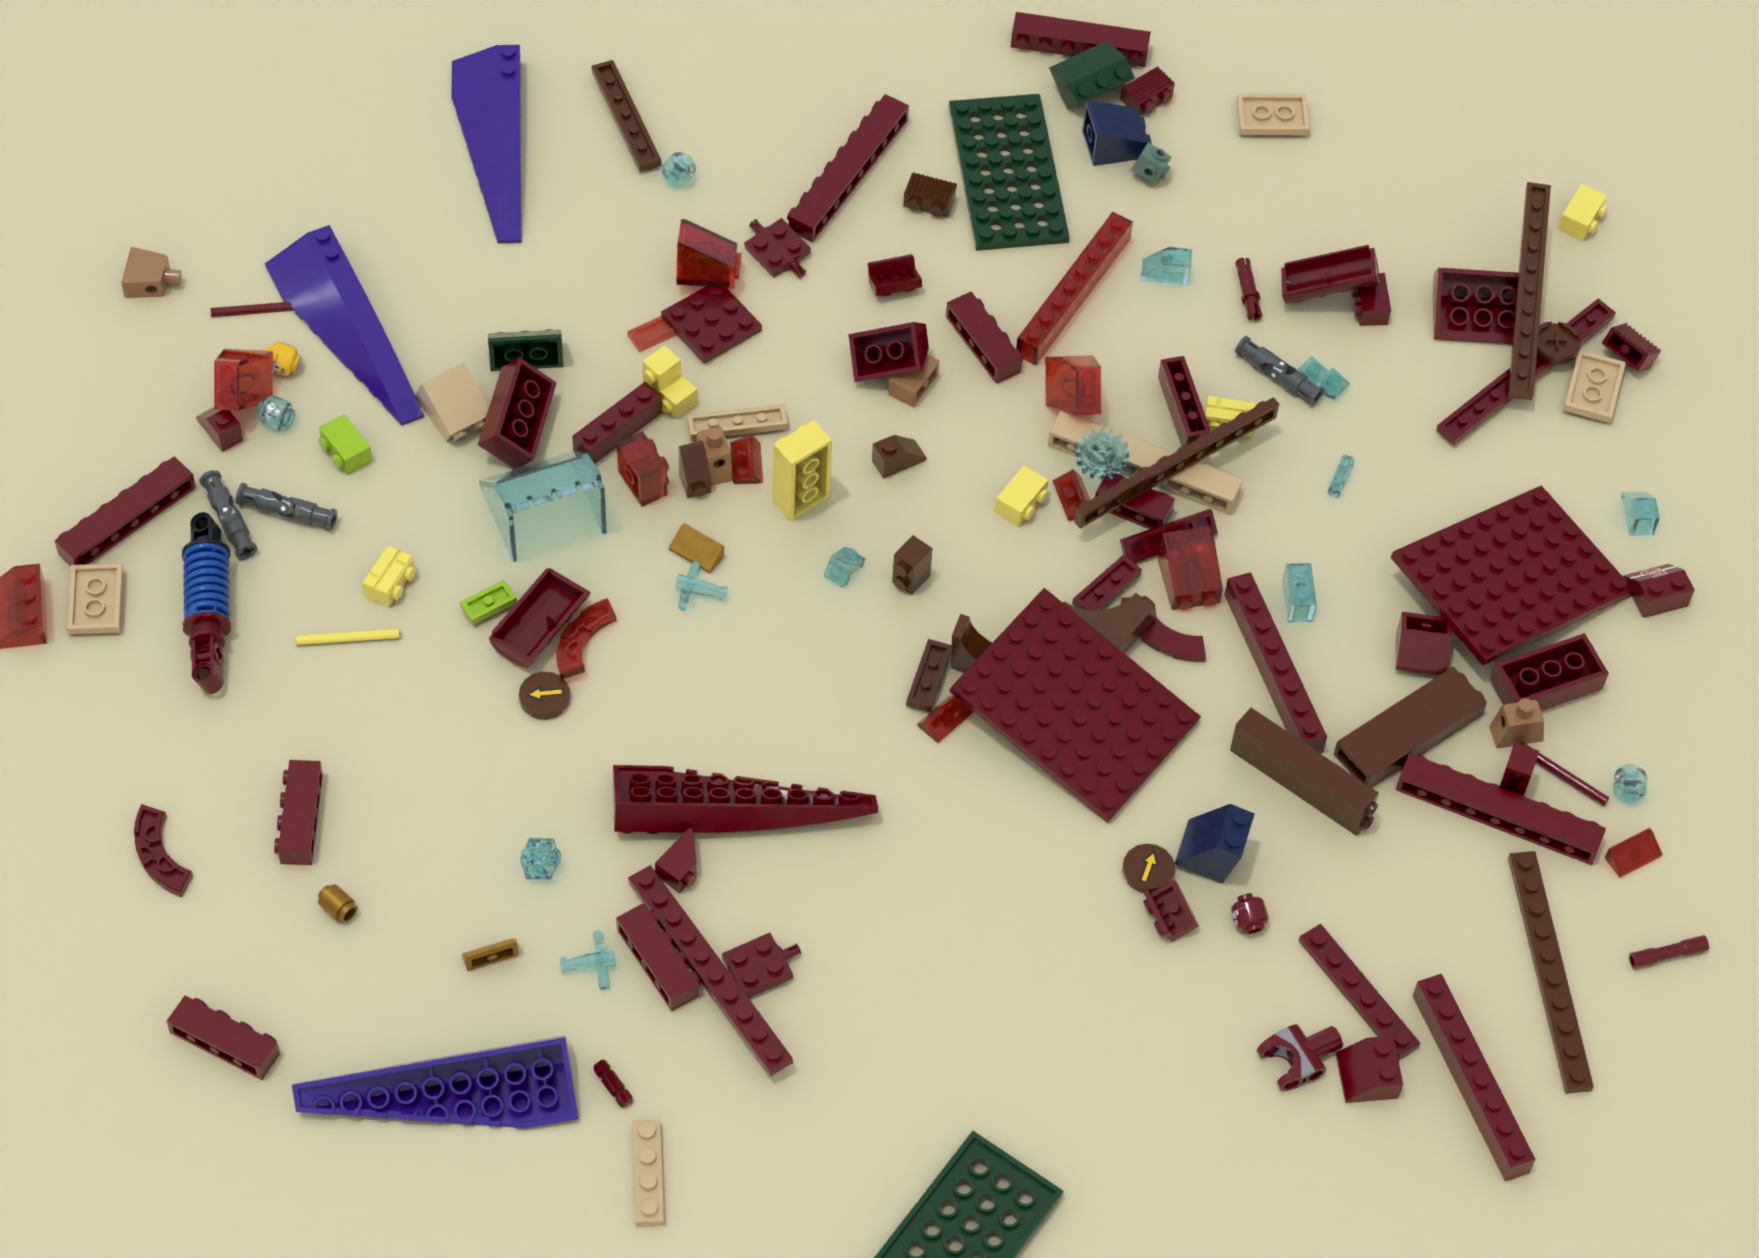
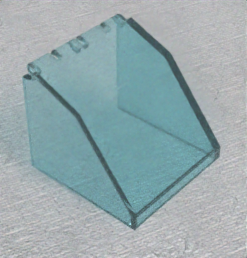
(561, 474)

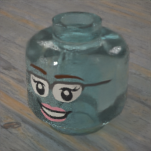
(679, 169)
(275, 413)
(1630, 783)

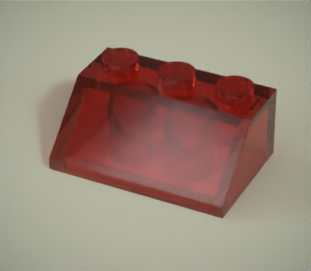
(22, 607)

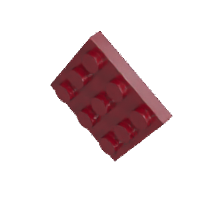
(711, 322)

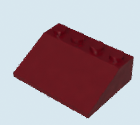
(1474, 305)

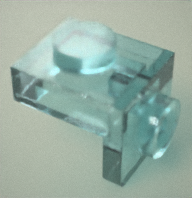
(842, 565)

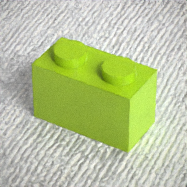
(345, 444)

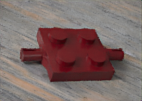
(777, 248)
(760, 964)

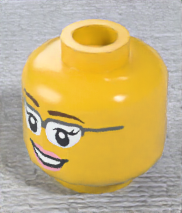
(284, 358)

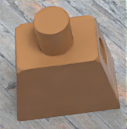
(147, 274)
(717, 449)
(1518, 724)

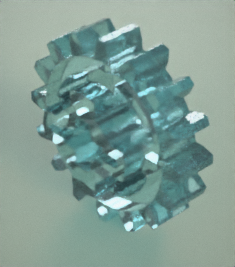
(1090, 453)

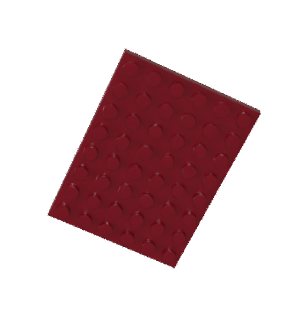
(1512, 574)
(1075, 704)

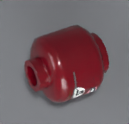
(1249, 914)

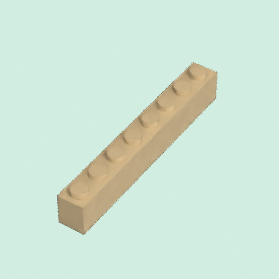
(1197, 483)

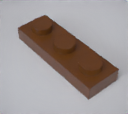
(929, 675)

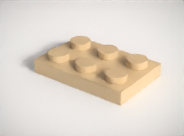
(1273, 114)
(1594, 386)
(95, 598)

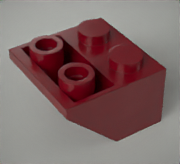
(1422, 643)

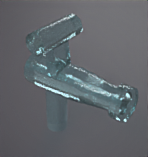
(690, 584)
(598, 960)

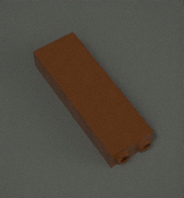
(1410, 727)
(1304, 772)

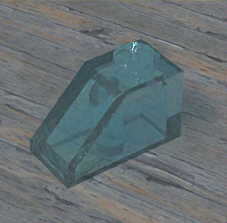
(1168, 266)
(1640, 513)

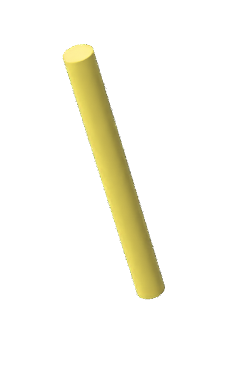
(347, 636)

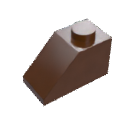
(896, 455)
(694, 469)

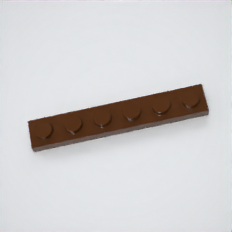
(626, 115)

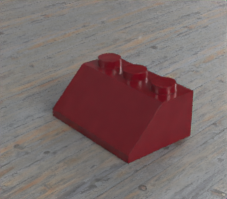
(888, 351)

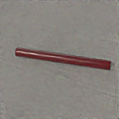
(251, 309)
(1571, 779)

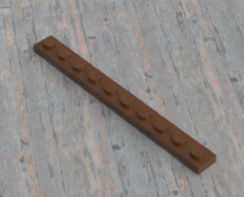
(1529, 291)
(1175, 463)
(1550, 973)

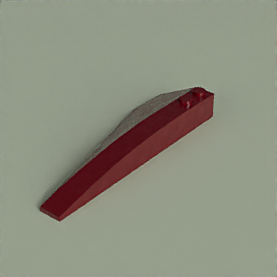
(670, 801)

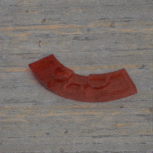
(578, 633)

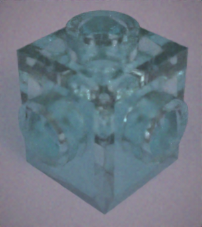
(540, 858)

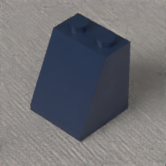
(1113, 132)
(1215, 842)

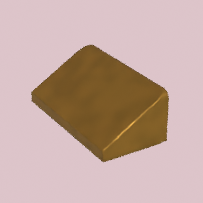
(697, 547)
(490, 954)

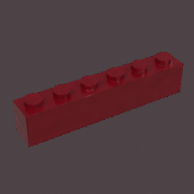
(1074, 37)
(125, 513)

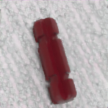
(613, 1083)

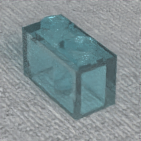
(1299, 592)

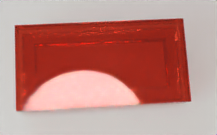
(651, 333)

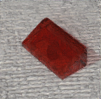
(746, 461)
(1071, 492)
(944, 718)
(1633, 853)

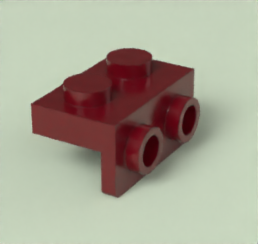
(893, 275)
(1171, 910)

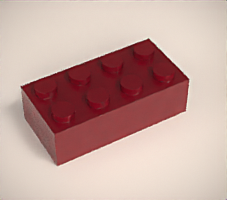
(517, 413)
(1551, 673)

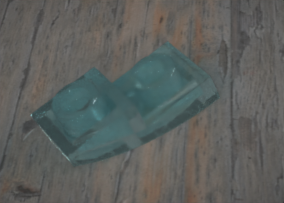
(1330, 380)

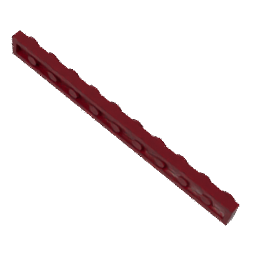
(1496, 393)
(711, 971)

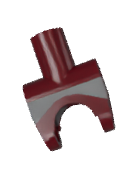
(1301, 1053)

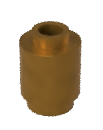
(337, 903)

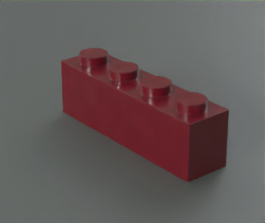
(984, 337)
(1182, 399)
(618, 422)
(300, 812)
(658, 956)
(223, 1037)

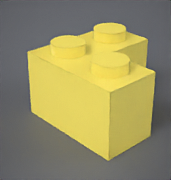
(664, 375)

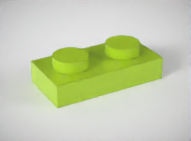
(488, 602)

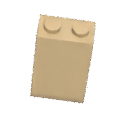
(453, 403)

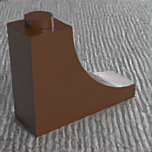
(1122, 623)
(966, 644)

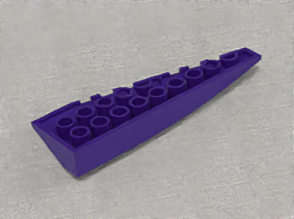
(489, 112)
(331, 300)
(492, 1087)

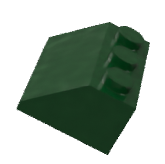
(1091, 74)
(537, 348)

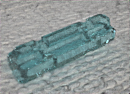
(1340, 476)

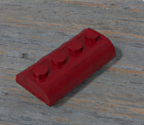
(1329, 274)
(537, 617)

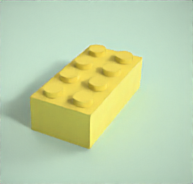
(801, 470)

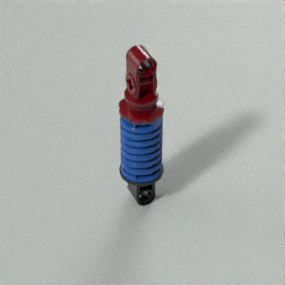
(206, 601)

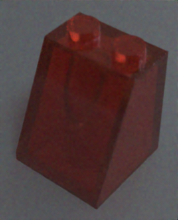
(706, 258)
(242, 378)
(1073, 384)
(1190, 568)

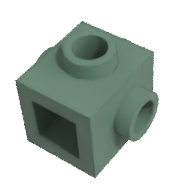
(1152, 163)

